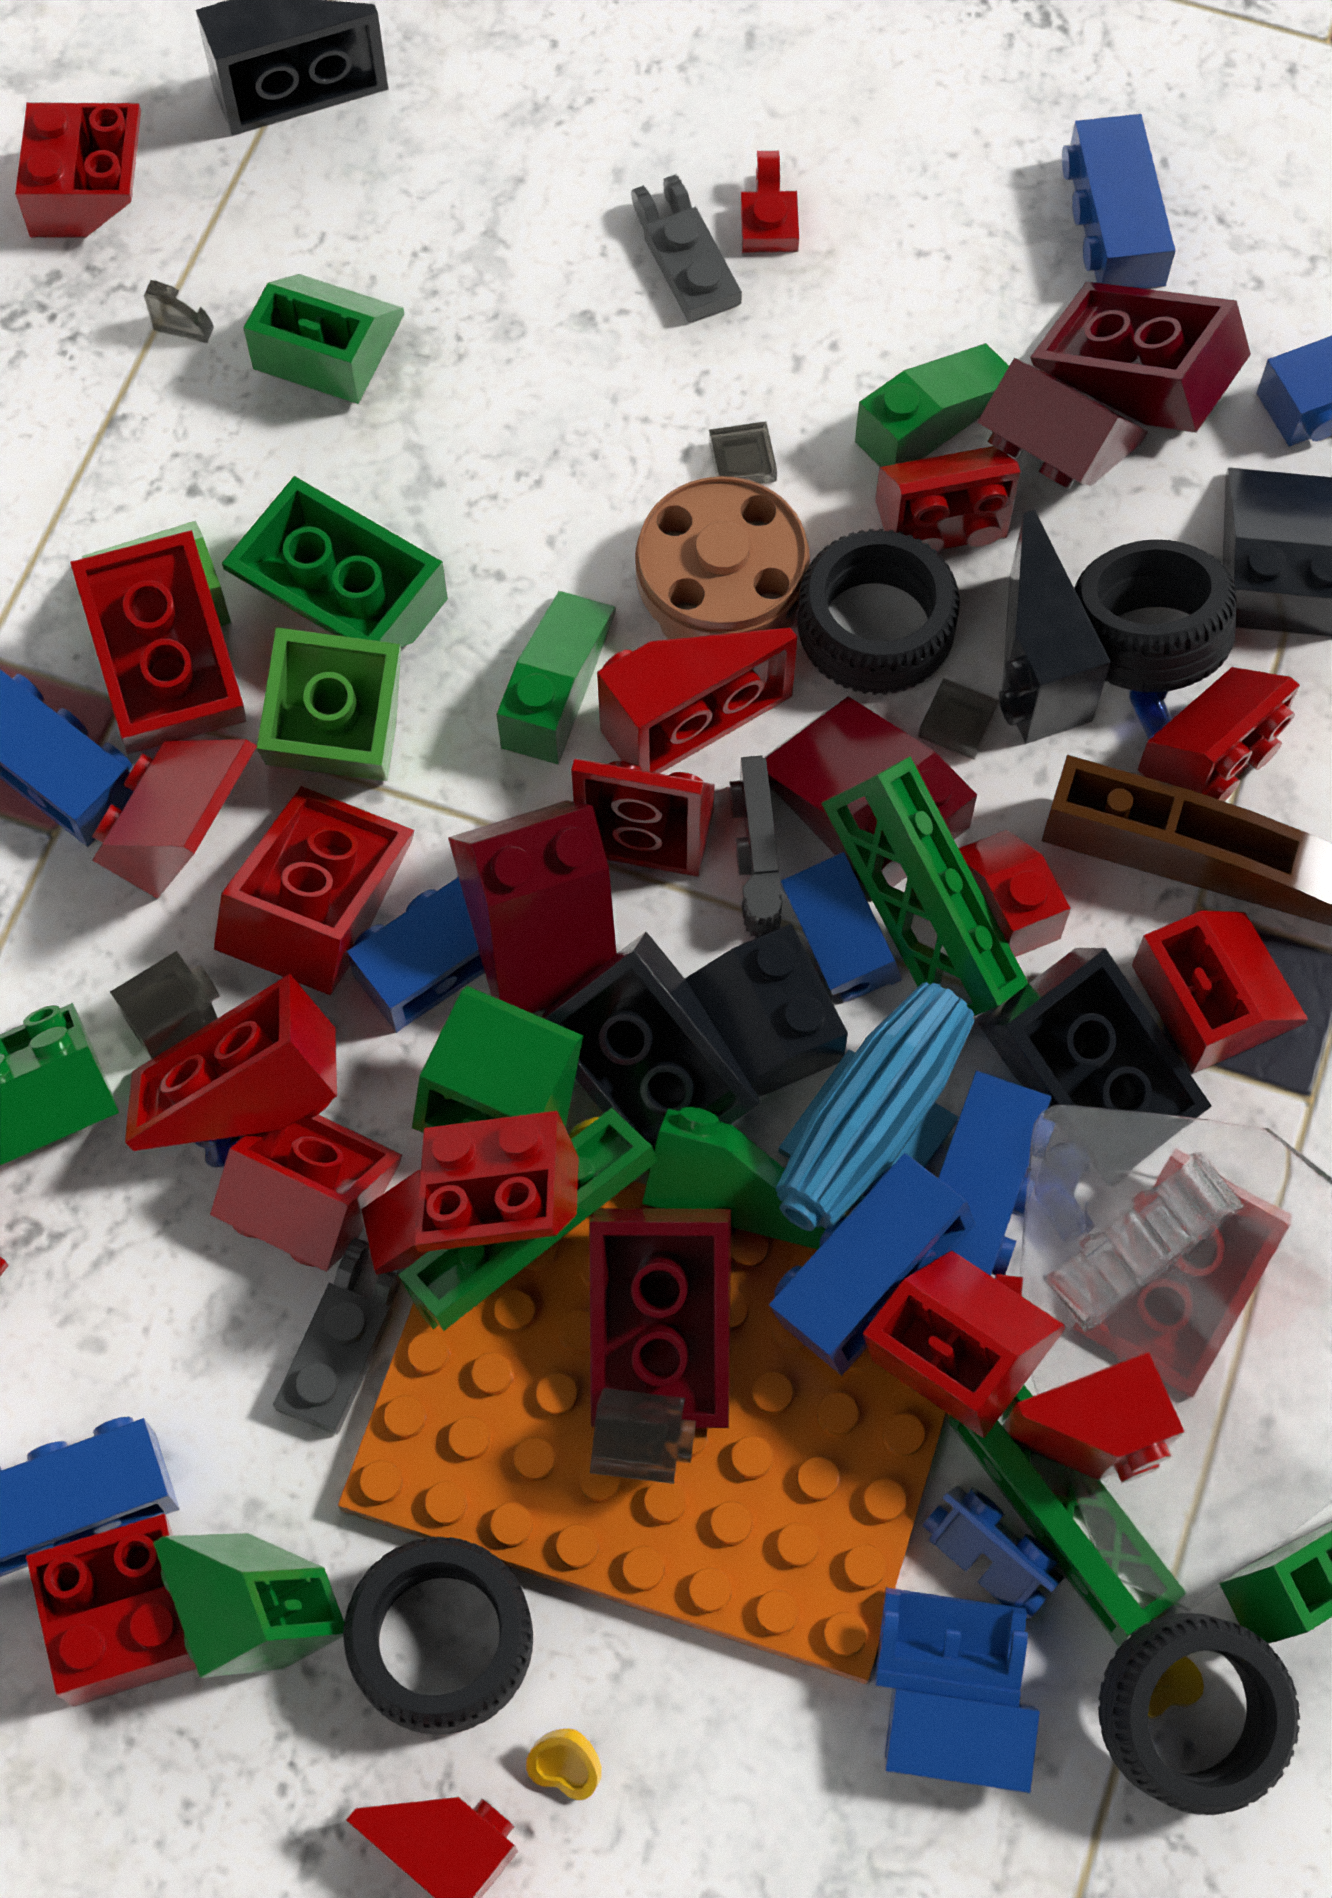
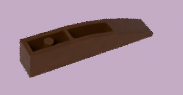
(1190, 839)

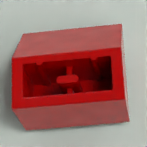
(76, 166)
(950, 497)
(1222, 733)
(1215, 986)
(495, 1181)
(961, 1339)
(108, 1612)

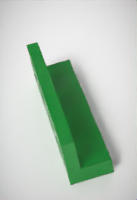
(936, 887)
(455, 1280)
(1052, 1523)

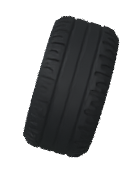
(887, 560)
(1168, 577)
(393, 1576)
(1268, 1729)

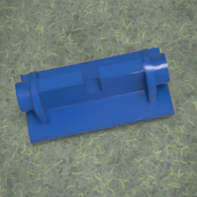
(976, 1529)

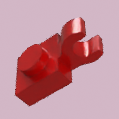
(769, 214)

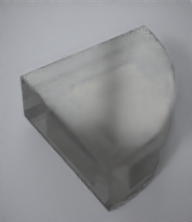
(174, 316)

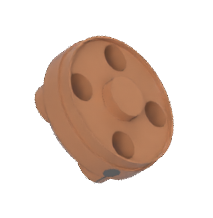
(721, 559)

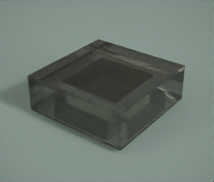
(743, 452)
(958, 718)

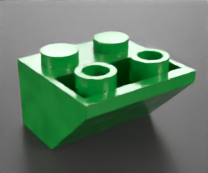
(320, 335)
(495, 1065)
(49, 1082)
(247, 1602)

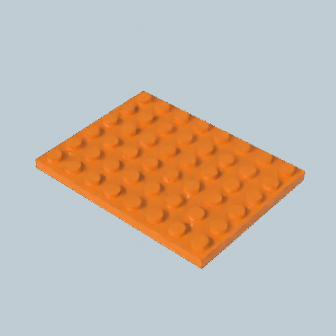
(762, 1539)

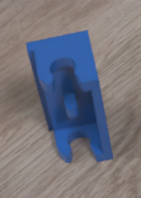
(841, 928)
(951, 1647)
(961, 1740)

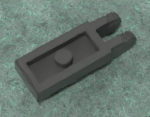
(686, 252)
(758, 850)
(338, 1345)

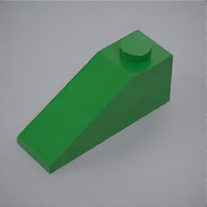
(927, 405)
(553, 677)
(720, 1168)
(1285, 1589)

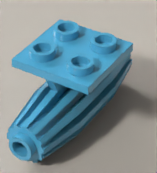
(875, 1109)

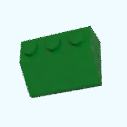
(339, 568)

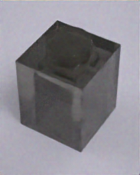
(166, 1003)
(641, 1436)

